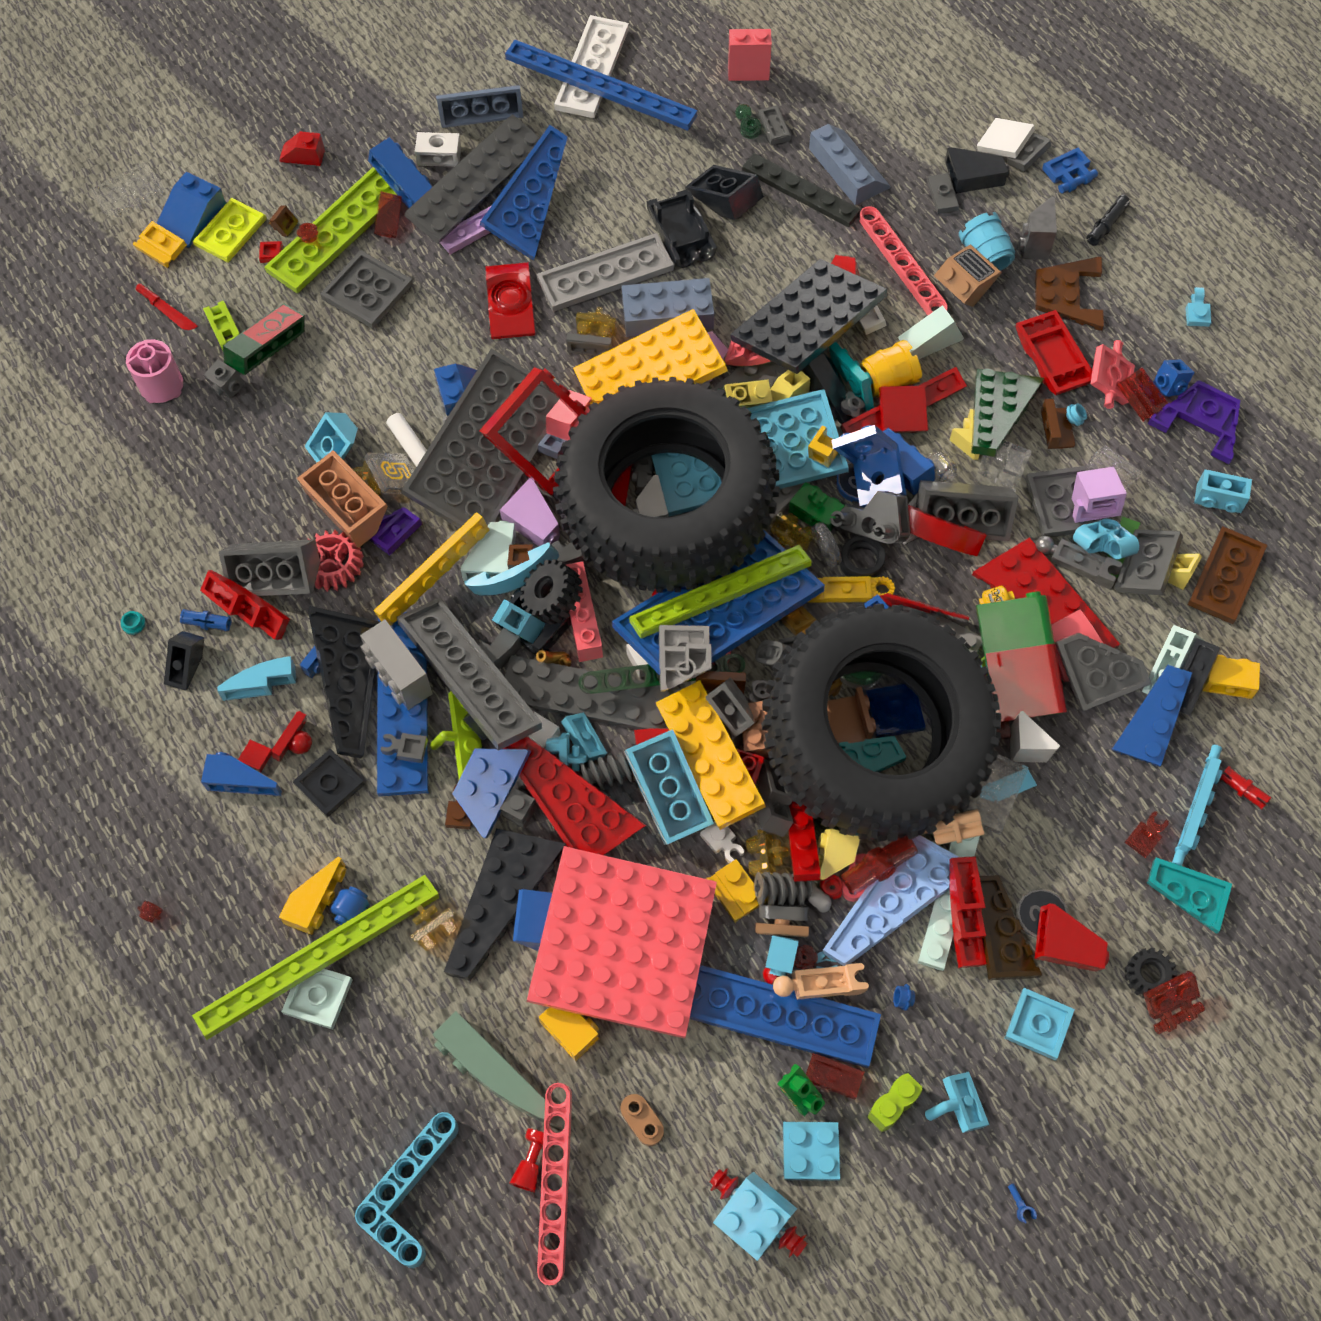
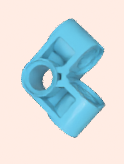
(1106, 536)

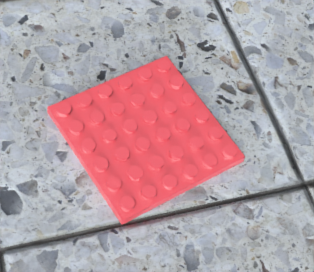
(622, 942)

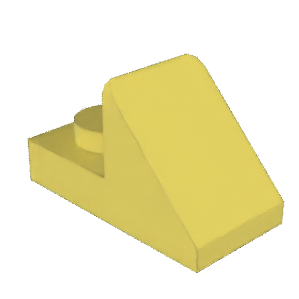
(963, 436)

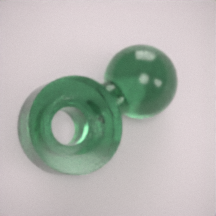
(743, 113)

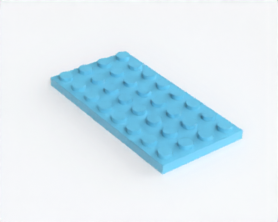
(790, 429)

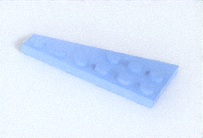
(892, 902)

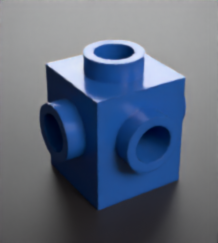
(1173, 377)

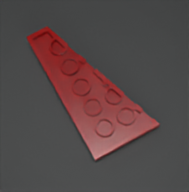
(574, 806)

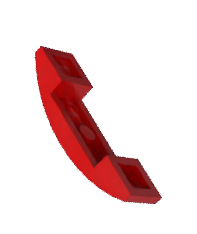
(945, 533)

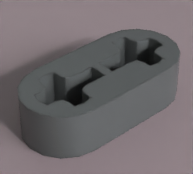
(784, 912)

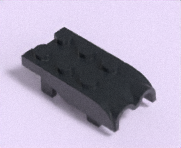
(682, 229)

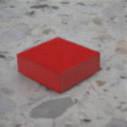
(269, 250)
(255, 755)

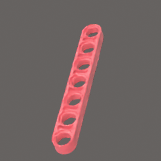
(901, 253)
(549, 1196)

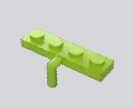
(463, 736)

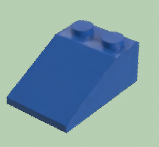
(191, 207)

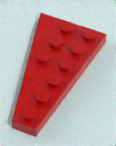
(1029, 570)

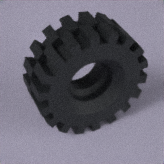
(562, 597)

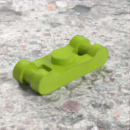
(221, 322)

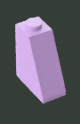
(531, 515)

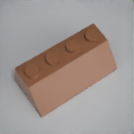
(344, 498)

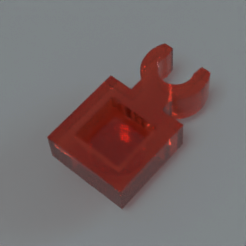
(1145, 836)

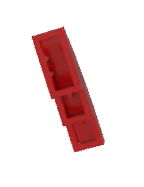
(247, 605)
(966, 913)

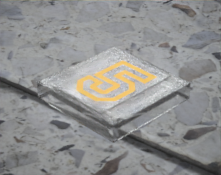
(389, 470)

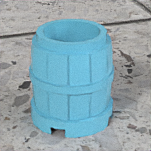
(990, 239)

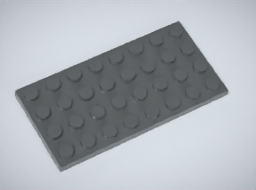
(461, 466)

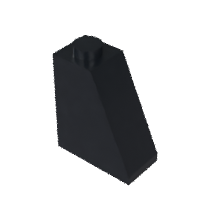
(975, 169)

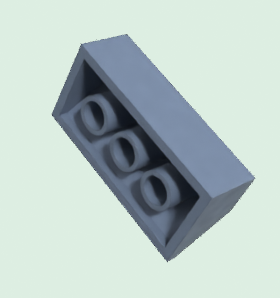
(479, 106)
(846, 163)

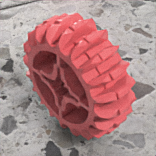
(334, 548)

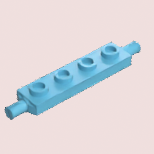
(1203, 796)

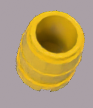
(892, 367)

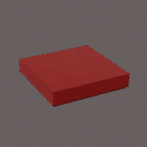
(903, 408)

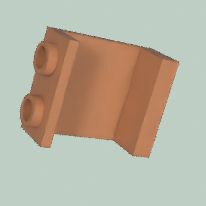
(850, 718)

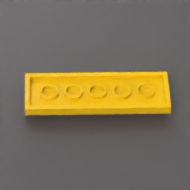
(711, 755)

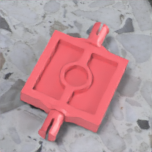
(1110, 369)

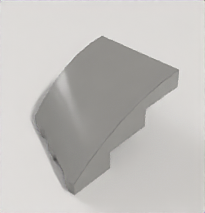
(682, 654)

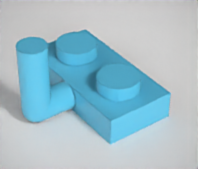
(963, 1102)

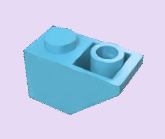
(518, 621)

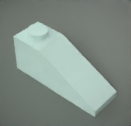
(1174, 653)

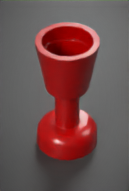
(527, 1170)

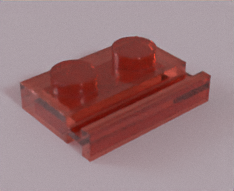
(1142, 394)

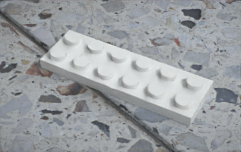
(598, 51)

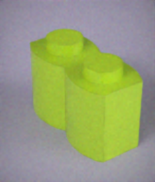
(898, 1099)

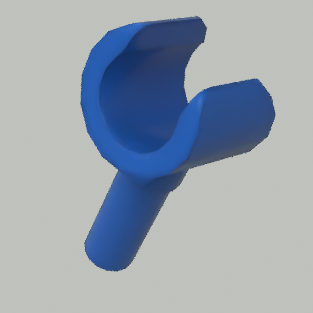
(1021, 1204)

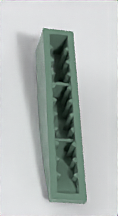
(489, 1068)

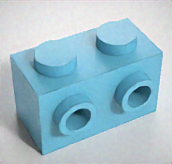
(1223, 491)

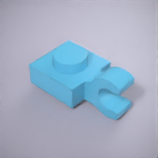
(1197, 312)

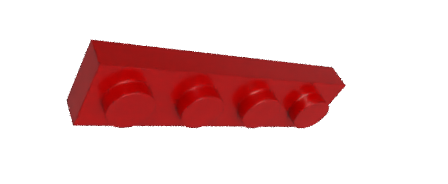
(803, 845)

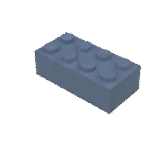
(656, 303)

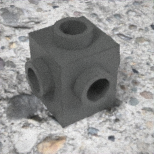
(227, 383)

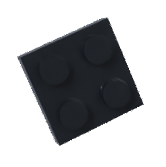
(328, 783)

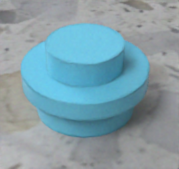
(1076, 414)

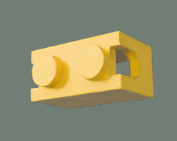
(1234, 677)
(570, 1030)

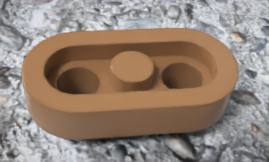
(641, 1119)

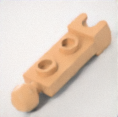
(821, 982)

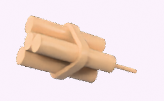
(963, 827)

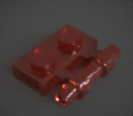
(1173, 995)

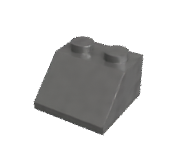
(1039, 232)

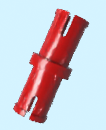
(1245, 788)

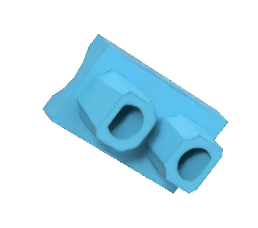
(561, 746)

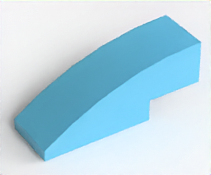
(259, 679)

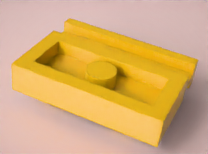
(159, 244)
(735, 890)

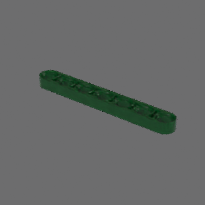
(650, 675)

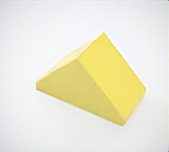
(1183, 569)

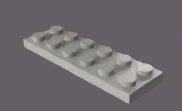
(605, 272)

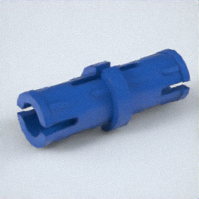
(205, 620)

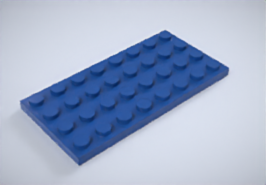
(736, 619)

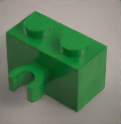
(814, 506)

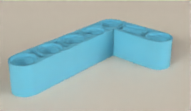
(403, 1187)

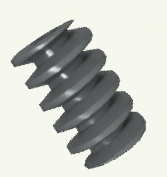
(607, 771)
(781, 887)

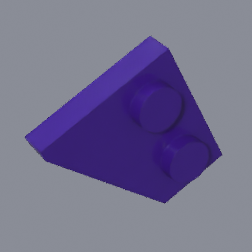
(395, 530)

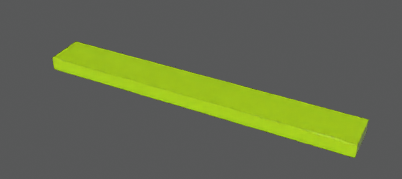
(720, 591)

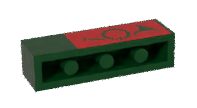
(263, 339)

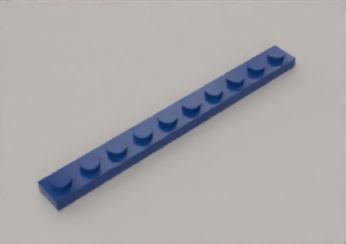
(601, 85)

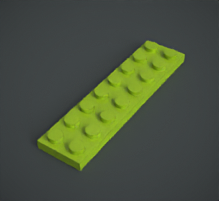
(336, 231)

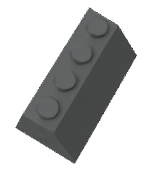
(970, 505)
(272, 566)

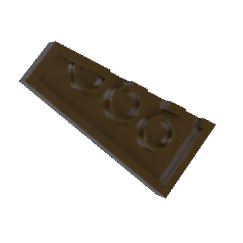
(1004, 944)

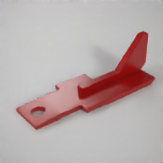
(892, 599)

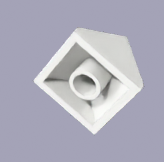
(1029, 741)

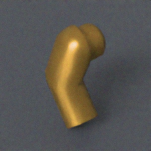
(560, 658)

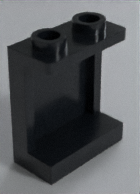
(550, 633)

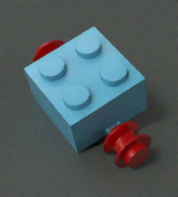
(756, 1215)

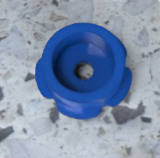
(903, 997)

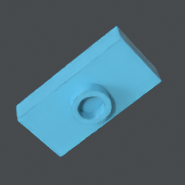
(584, 736)

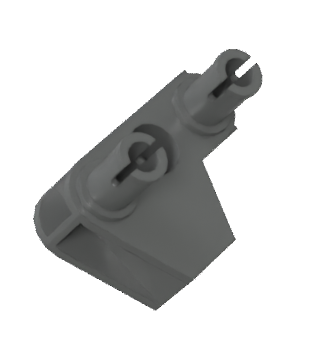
(882, 519)

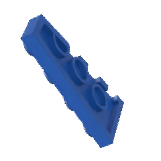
(1154, 721)

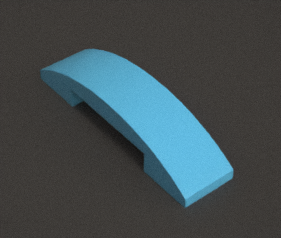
(513, 578)

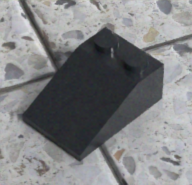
(726, 191)

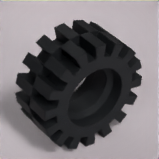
(1153, 958)

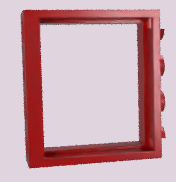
(507, 409)

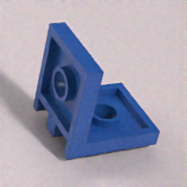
(872, 455)

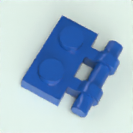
(1066, 165)

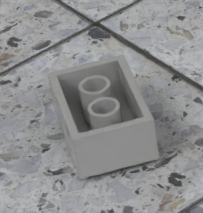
(395, 665)

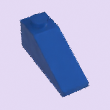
(229, 774)

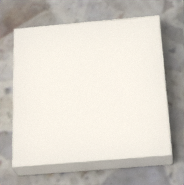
(1005, 138)

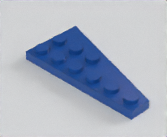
(524, 202)

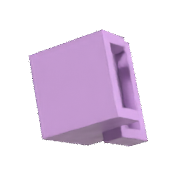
(1097, 495)

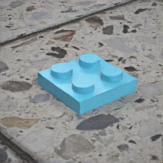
(1039, 1024)
(811, 1151)

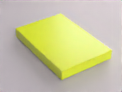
(229, 230)

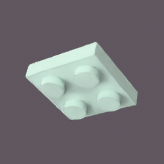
(318, 998)

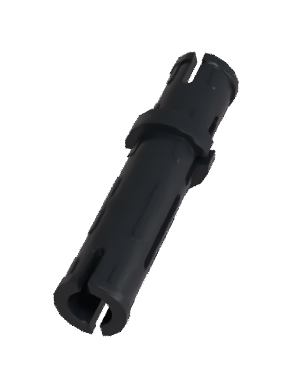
(1104, 225)

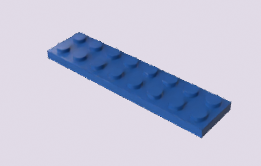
(396, 775)
(804, 1024)

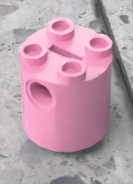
(154, 371)

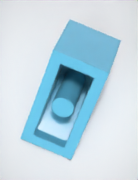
(781, 955)

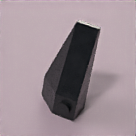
(825, 376)

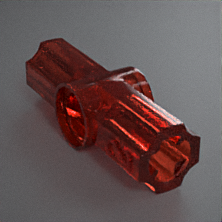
(879, 864)

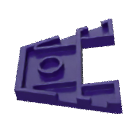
(1207, 409)

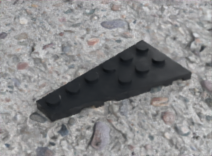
(344, 676)
(510, 865)

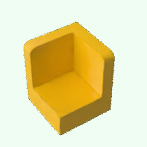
(821, 448)

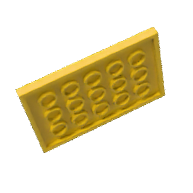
(669, 350)

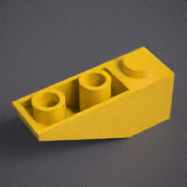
(309, 900)

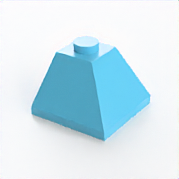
(332, 433)

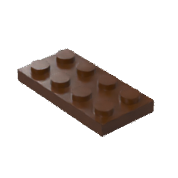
(1227, 575)

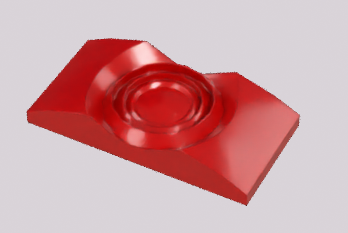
(510, 301)
(1054, 352)

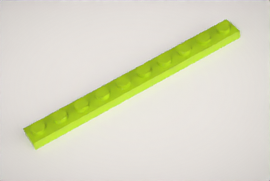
(314, 957)

